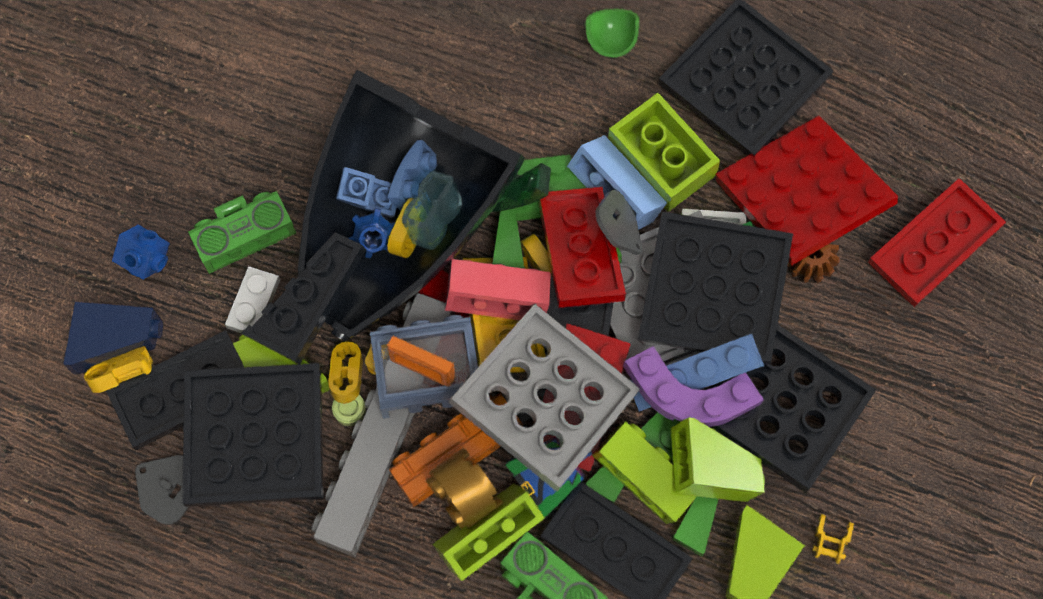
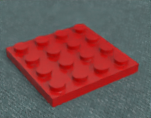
(807, 187)

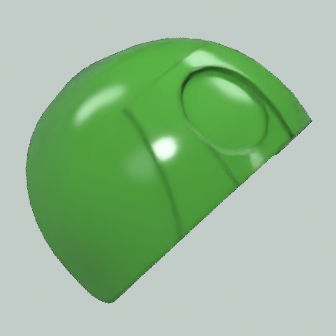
(612, 31)

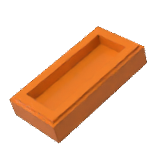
(421, 361)

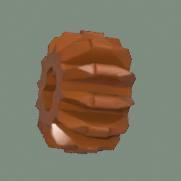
(818, 266)

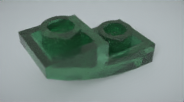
(526, 188)

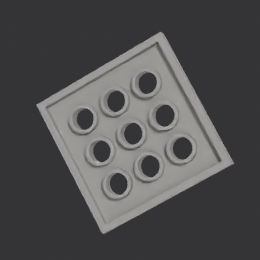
(548, 418)

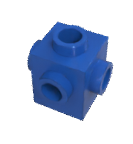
(141, 252)

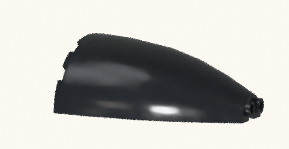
(373, 136)

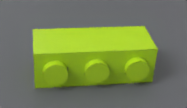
(643, 471)
(471, 548)

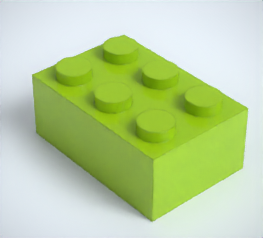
(664, 150)

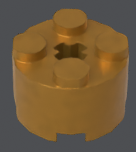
(464, 489)

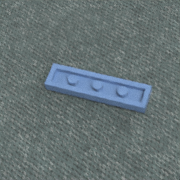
(713, 366)

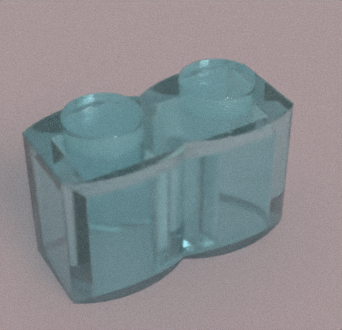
(432, 210)

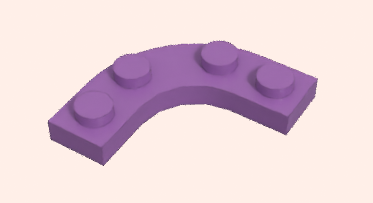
(679, 402)

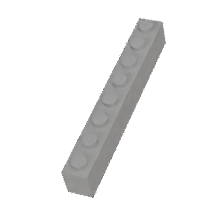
(370, 458)

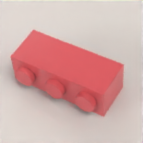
(496, 289)

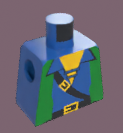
(540, 492)

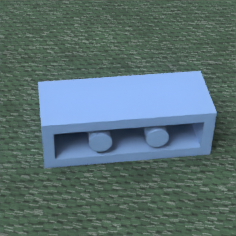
(603, 165)

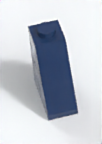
(108, 331)

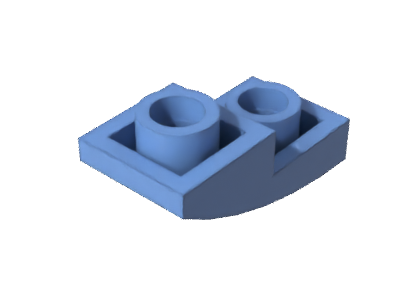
(412, 170)
(365, 192)

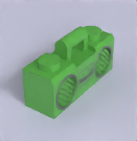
(241, 232)
(544, 572)

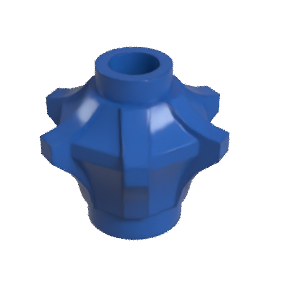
(371, 223)

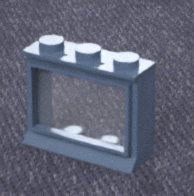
(407, 389)

